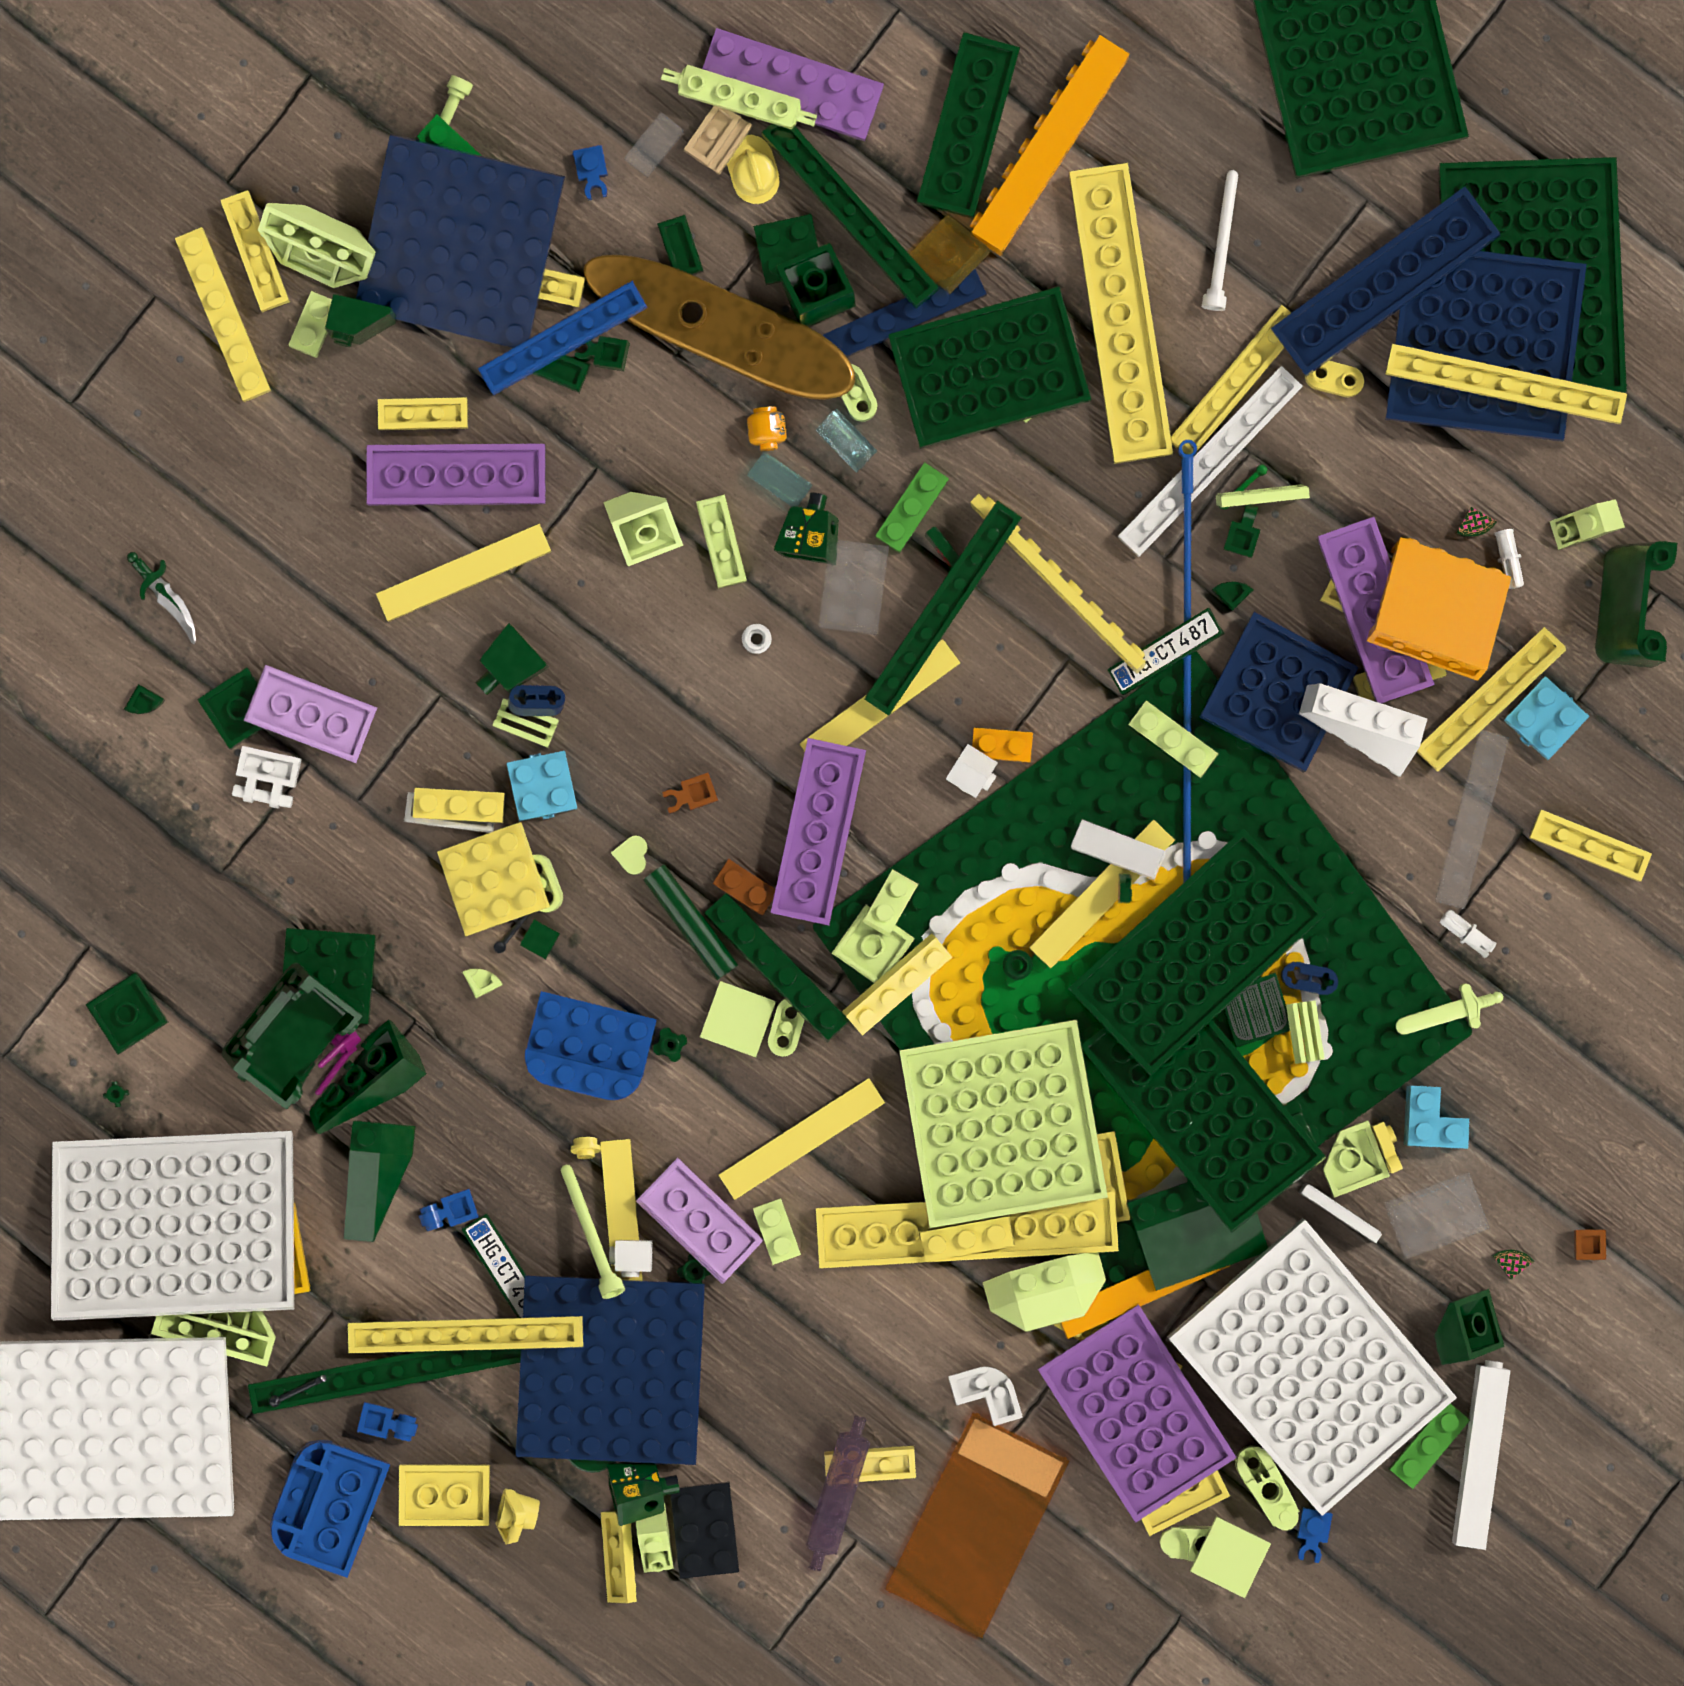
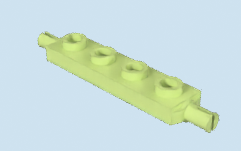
(739, 97)

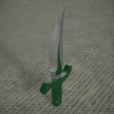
(163, 593)

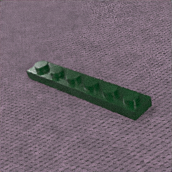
(776, 967)

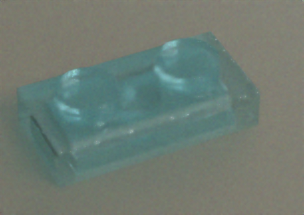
(846, 440)

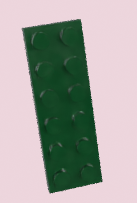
(968, 125)

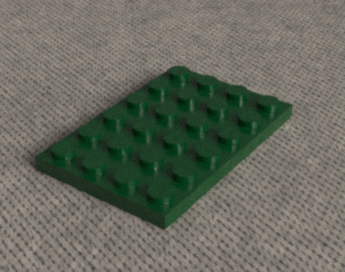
(989, 367)

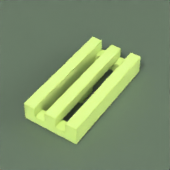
(503, 714)
(1309, 1031)

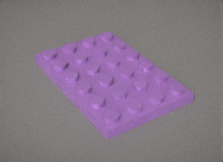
(1137, 1413)

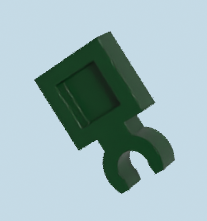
(607, 353)

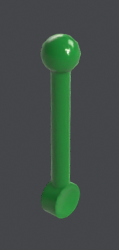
(1261, 470)

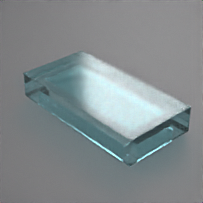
(779, 480)

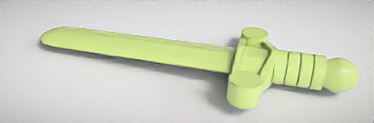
(1467, 1006)

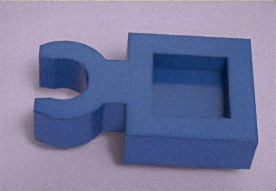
(590, 167)
(1314, 1529)

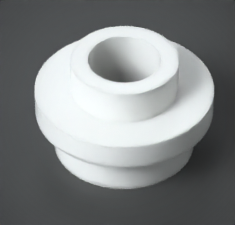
(756, 629)

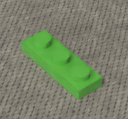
(912, 507)
(1428, 1445)

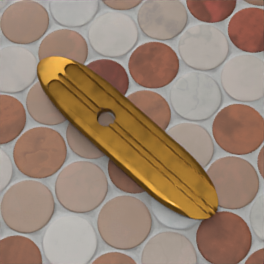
(730, 330)

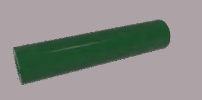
(690, 922)

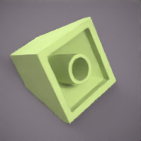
(642, 526)

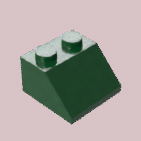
(816, 285)
(356, 320)

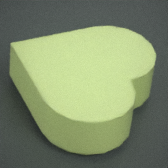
(631, 854)

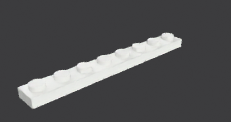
(1211, 460)

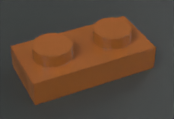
(745, 887)

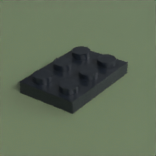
(704, 1530)

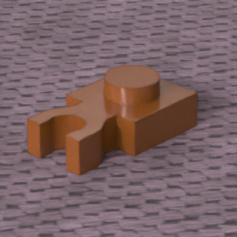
(695, 792)

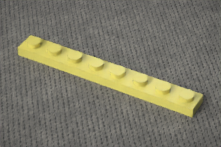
(1506, 384)
(1069, 592)
(465, 1334)

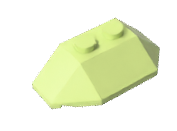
(316, 244)
(1046, 1291)
(246, 1333)

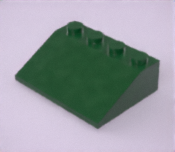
(1187, 1238)

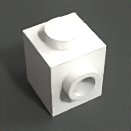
(972, 771)
(631, 1257)

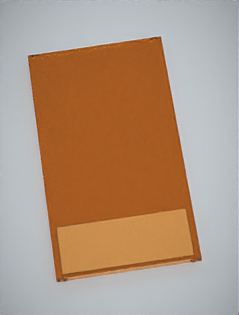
(977, 1525)

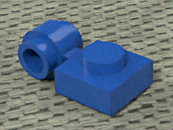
(457, 1209)
(377, 1421)

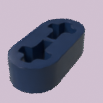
(536, 700)
(1310, 970)

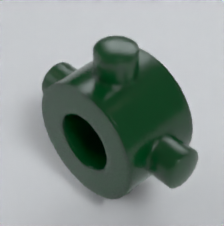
(116, 1094)

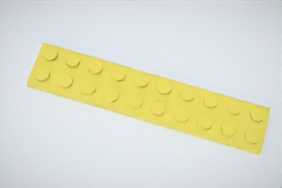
(1120, 313)
(892, 1233)

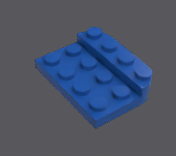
(588, 1047)
(327, 1505)

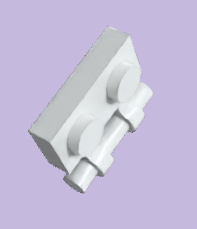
(270, 768)

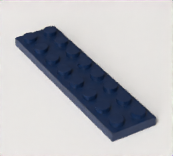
(1385, 281)

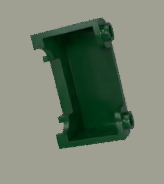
(1623, 604)
(288, 1034)

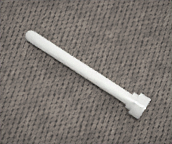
(1215, 297)

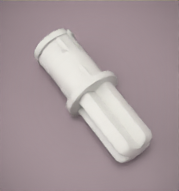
(1509, 557)
(1467, 933)

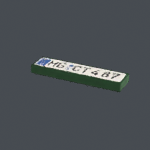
(1168, 650)
(498, 1261)

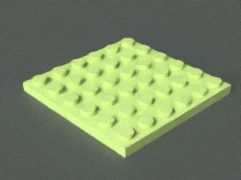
(1003, 1124)

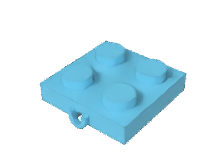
(1546, 718)
(541, 786)

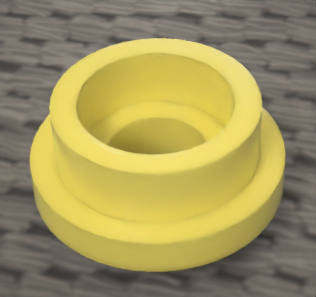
(585, 1147)

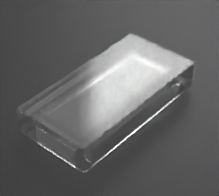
(654, 145)

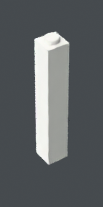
(1481, 1455)

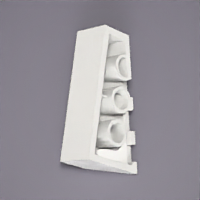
(1377, 730)

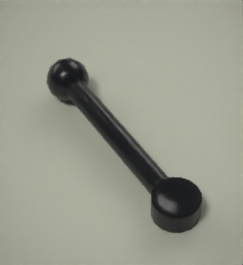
(500, 946)
(275, 1400)

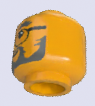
(766, 428)

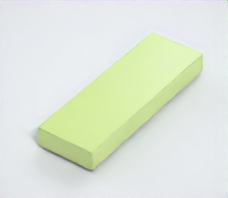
(1262, 495)
(721, 541)

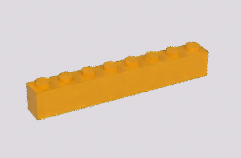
(1050, 144)

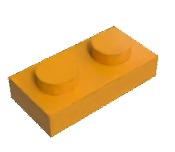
(1003, 744)

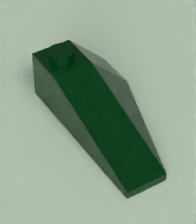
(378, 1074)
(375, 1171)

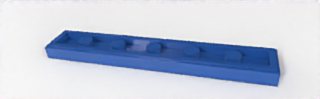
(562, 338)

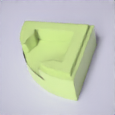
(481, 981)

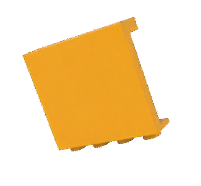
(1440, 608)

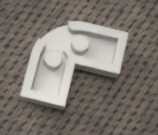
(993, 1386)

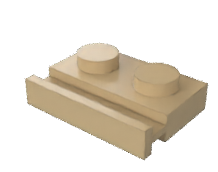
(718, 138)

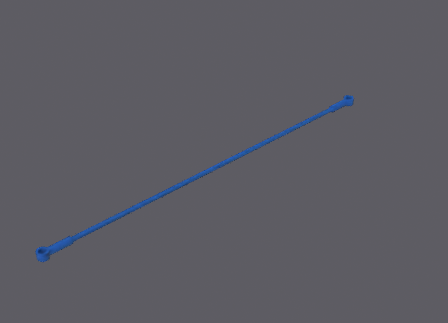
(1187, 490)

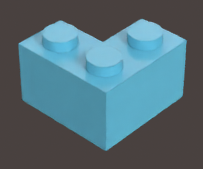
(1426, 1126)

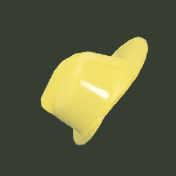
(754, 170)

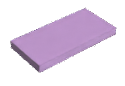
(310, 714)
(699, 1220)

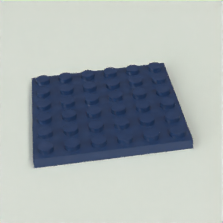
(461, 241)
(1499, 314)
(628, 1387)

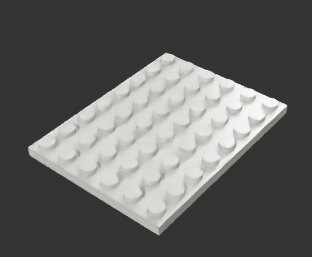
(172, 1225)
(1312, 1366)
(115, 1429)

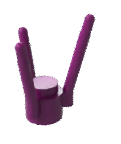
(343, 1045)

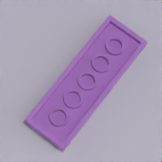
(838, 97)
(456, 474)
(1359, 574)
(818, 831)

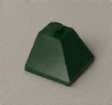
(1468, 1329)

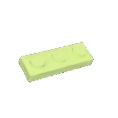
(1173, 739)

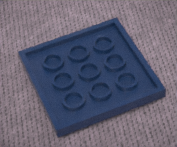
(1265, 687)

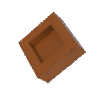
(1590, 1244)

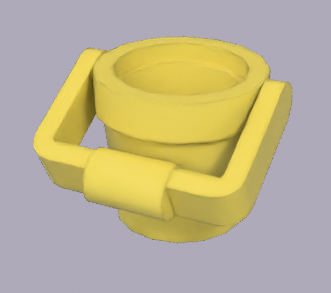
(515, 1514)

